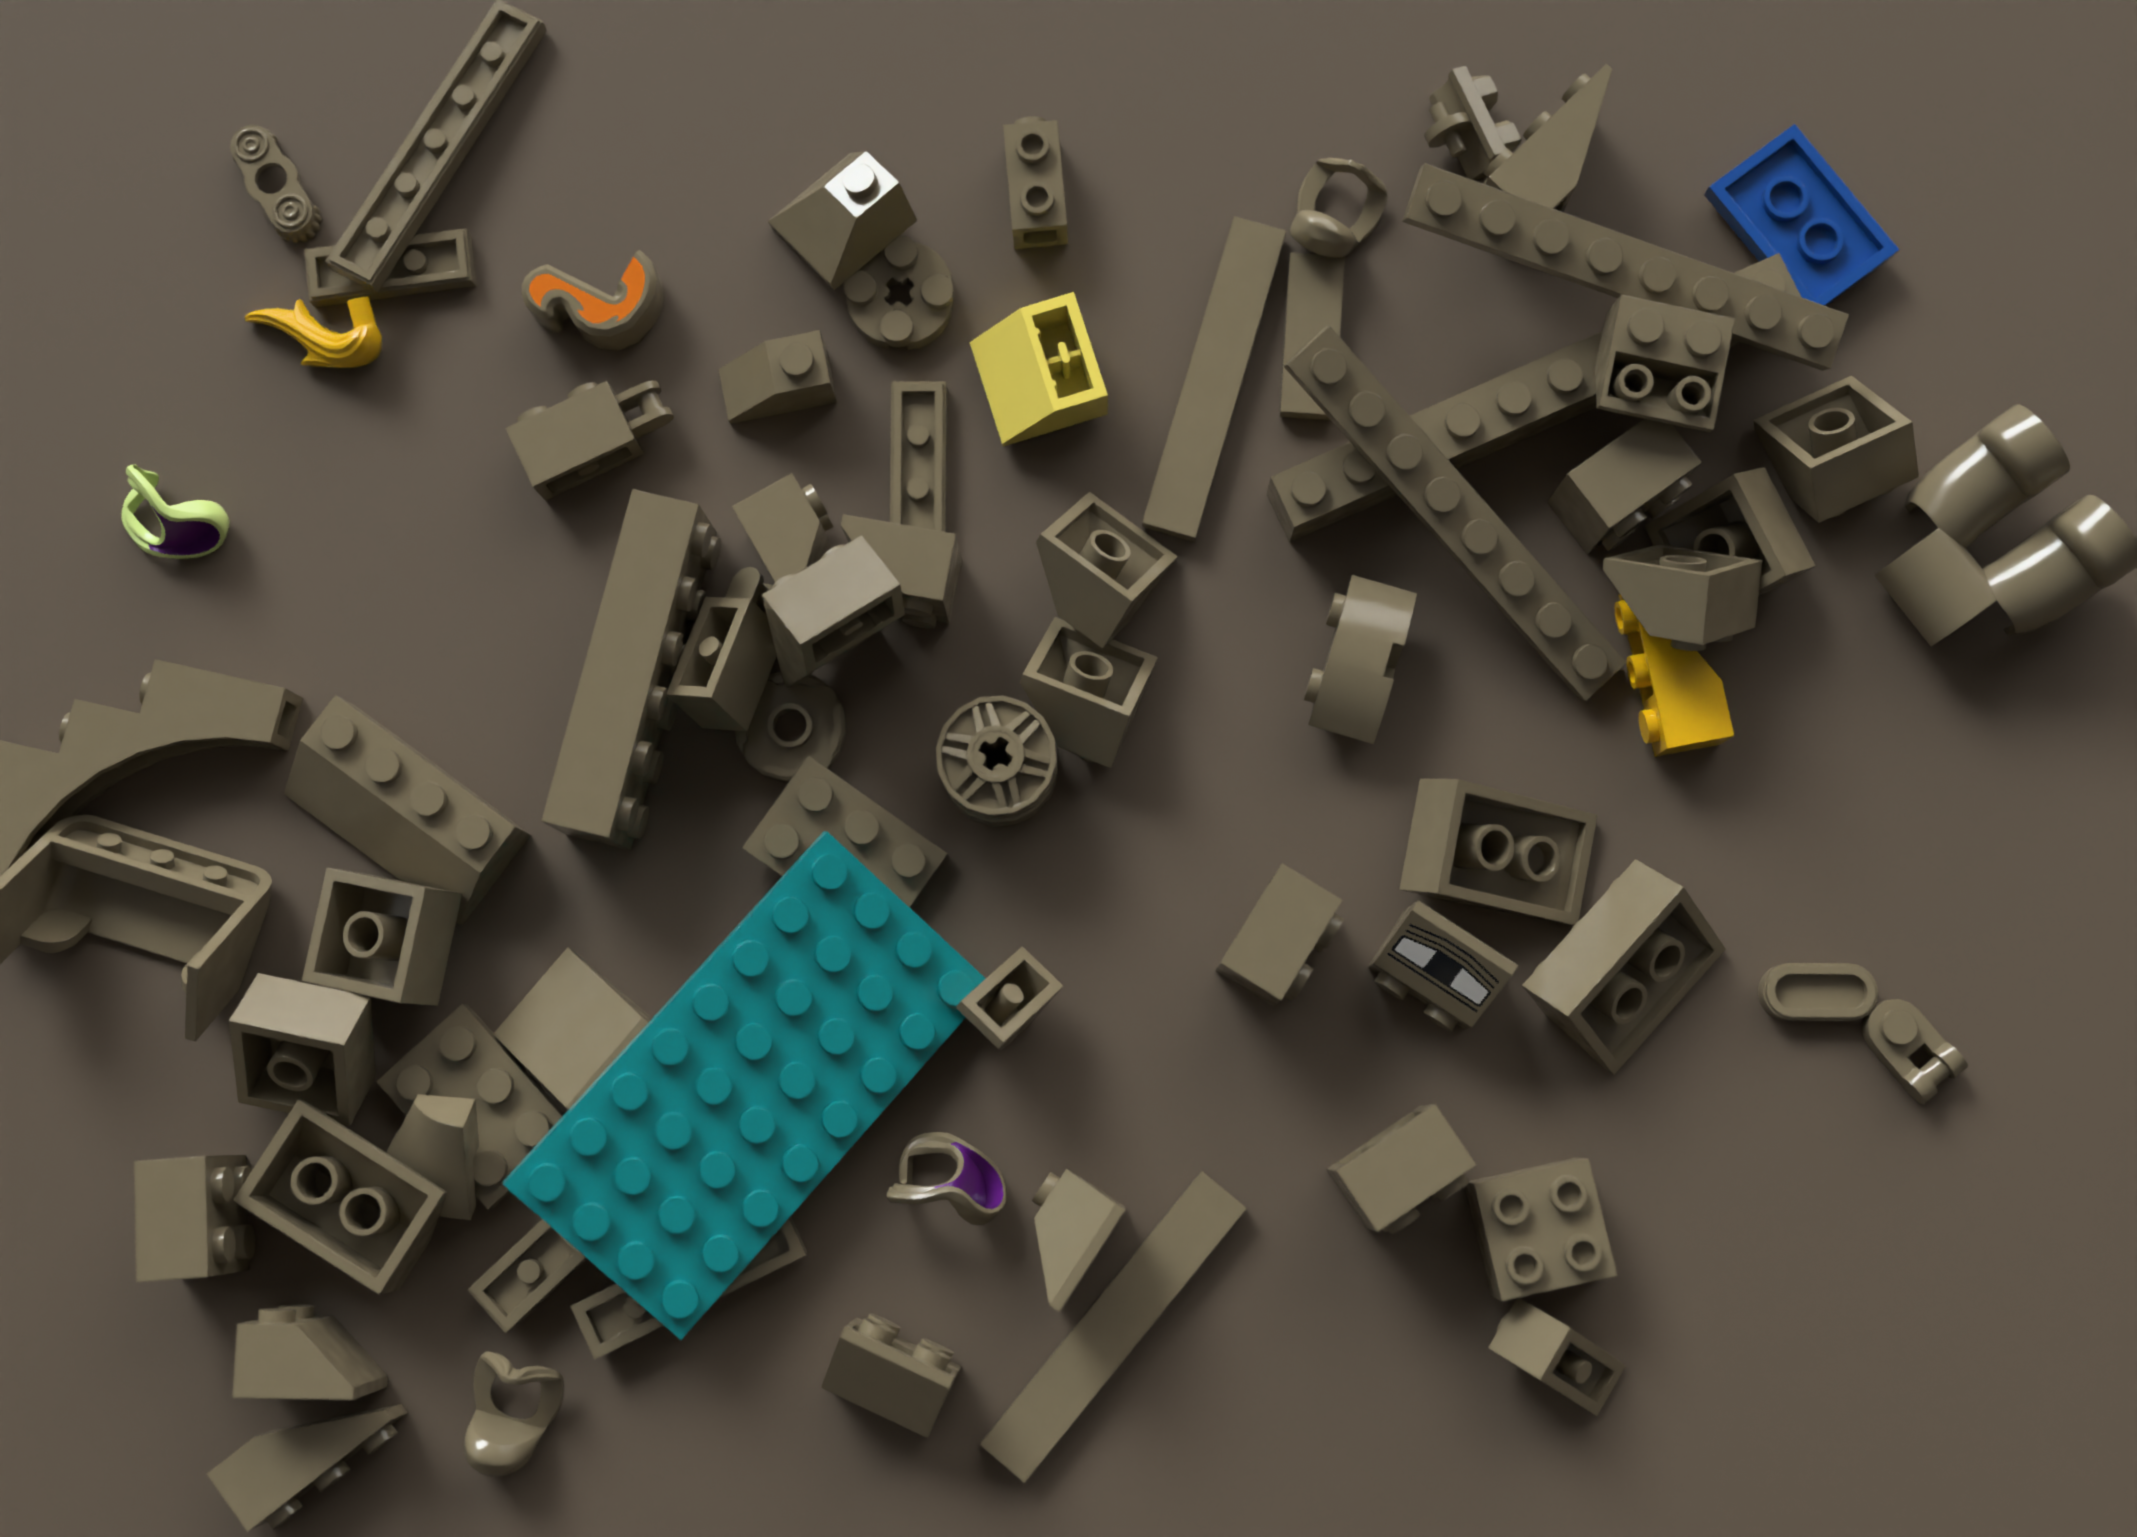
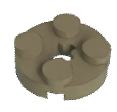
(899, 324)

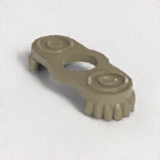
(288, 209)

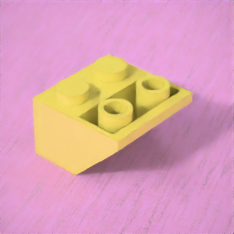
(1040, 370)

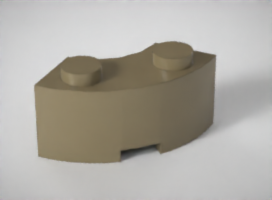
(1361, 660)

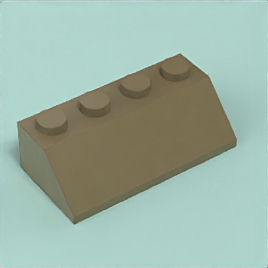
(400, 806)

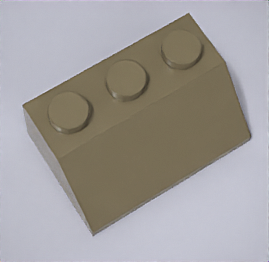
(1625, 965)
(343, 1199)

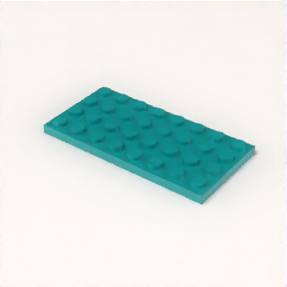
(748, 1086)

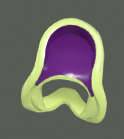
(186, 528)

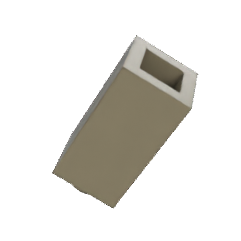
(1035, 183)

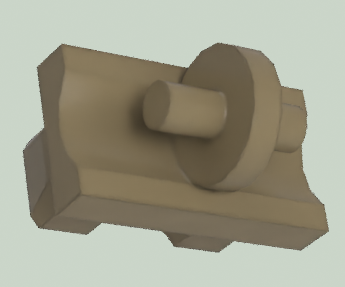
(1465, 124)

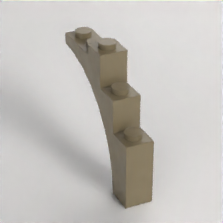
(102, 744)

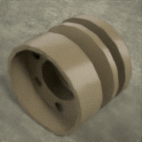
(1007, 792)

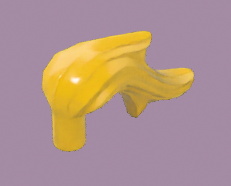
(325, 346)

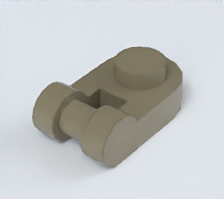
(1898, 1030)

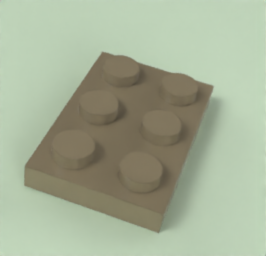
(822, 802)
(469, 1062)

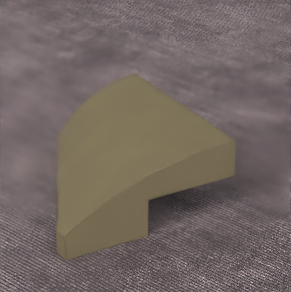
(440, 1144)

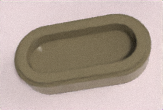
(1818, 992)

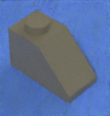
(778, 378)
(1010, 998)
(1557, 1356)

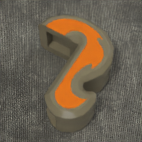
(600, 318)

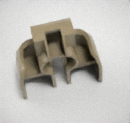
(2038, 578)

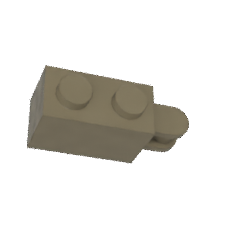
(585, 434)
(727, 657)

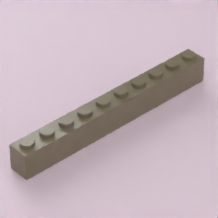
(1464, 426)

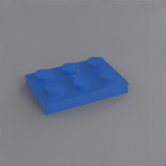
(1798, 207)

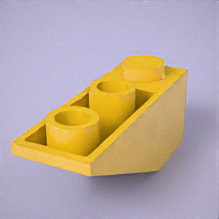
(1678, 691)

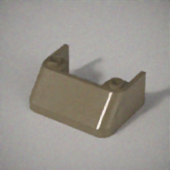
(141, 894)

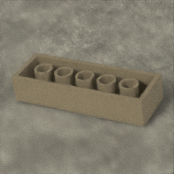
(630, 662)

